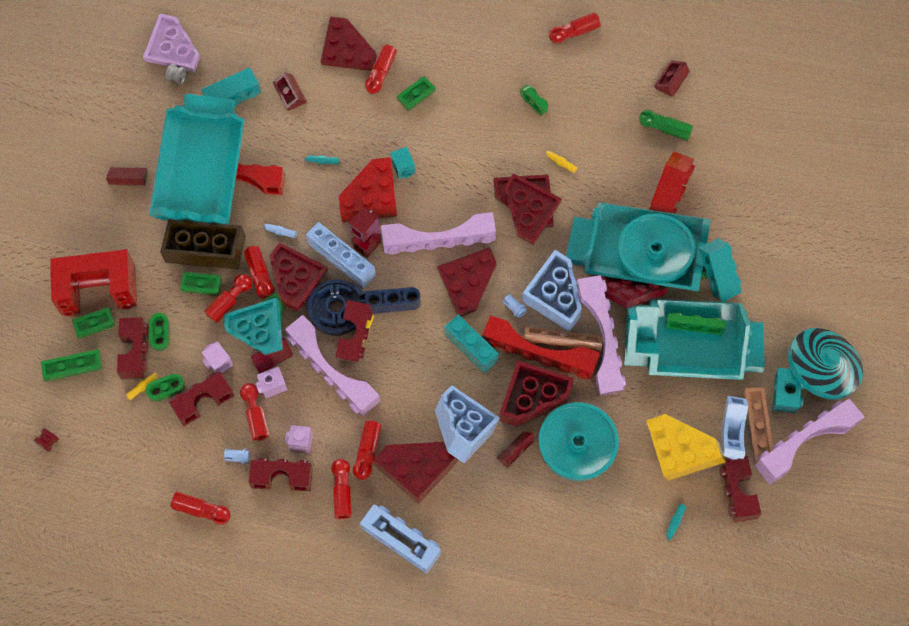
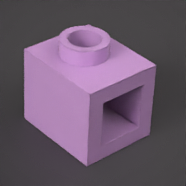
(216, 358)
(271, 382)
(299, 438)

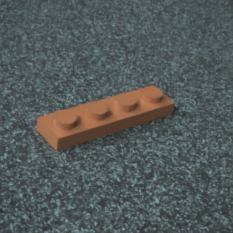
(562, 338)
(758, 422)

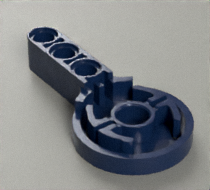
(320, 313)

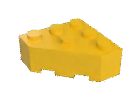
(682, 447)

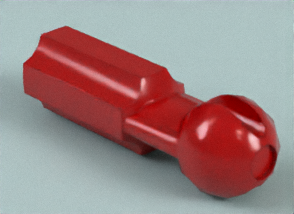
(575, 28)
(380, 69)
(259, 272)
(226, 299)
(254, 414)
(367, 448)
(341, 491)
(199, 508)

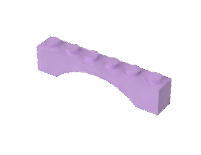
(400, 238)
(592, 296)
(358, 393)
(779, 461)

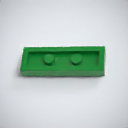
(695, 324)
(71, 365)

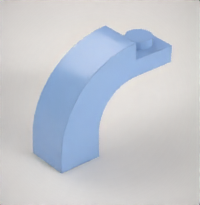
(733, 427)

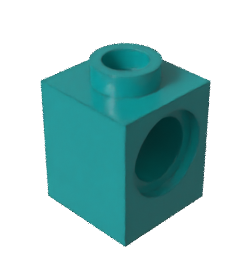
(403, 163)

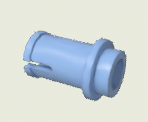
(518, 309)
(237, 455)

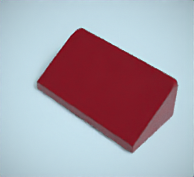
(672, 77)
(289, 91)
(126, 176)
(268, 361)
(516, 448)

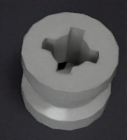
(176, 74)

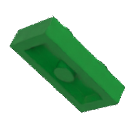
(416, 93)
(200, 283)
(93, 322)

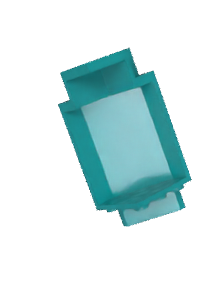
(693, 353)

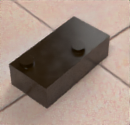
(203, 244)

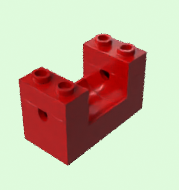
(92, 270)

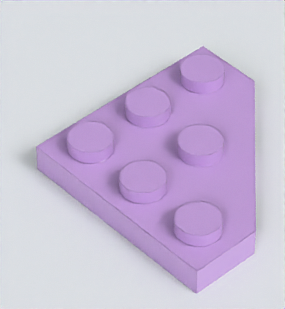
(171, 45)

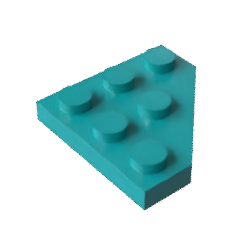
(257, 326)

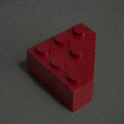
(533, 394)
(415, 466)

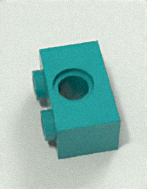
(781, 399)

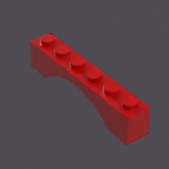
(265, 178)
(577, 361)

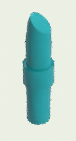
(322, 159)
(675, 521)

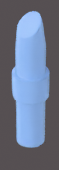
(279, 230)

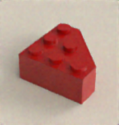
(671, 183)
(370, 189)

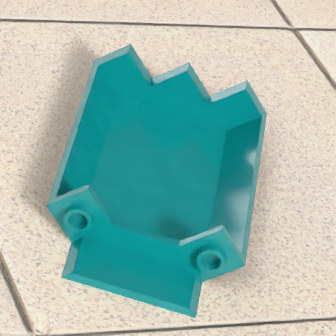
(197, 161)
(596, 240)

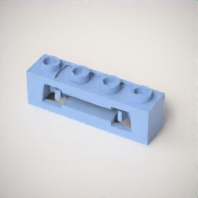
(340, 255)
(373, 519)

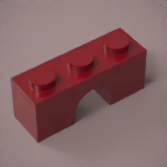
(366, 231)
(352, 348)
(133, 363)
(186, 404)
(264, 471)
(741, 506)

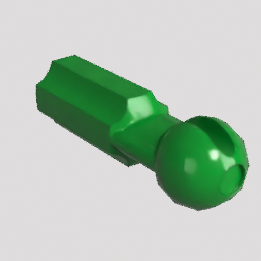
(665, 124)

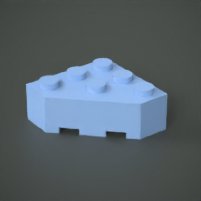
(555, 292)
(463, 423)

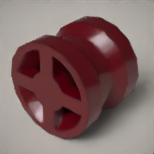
(46, 439)

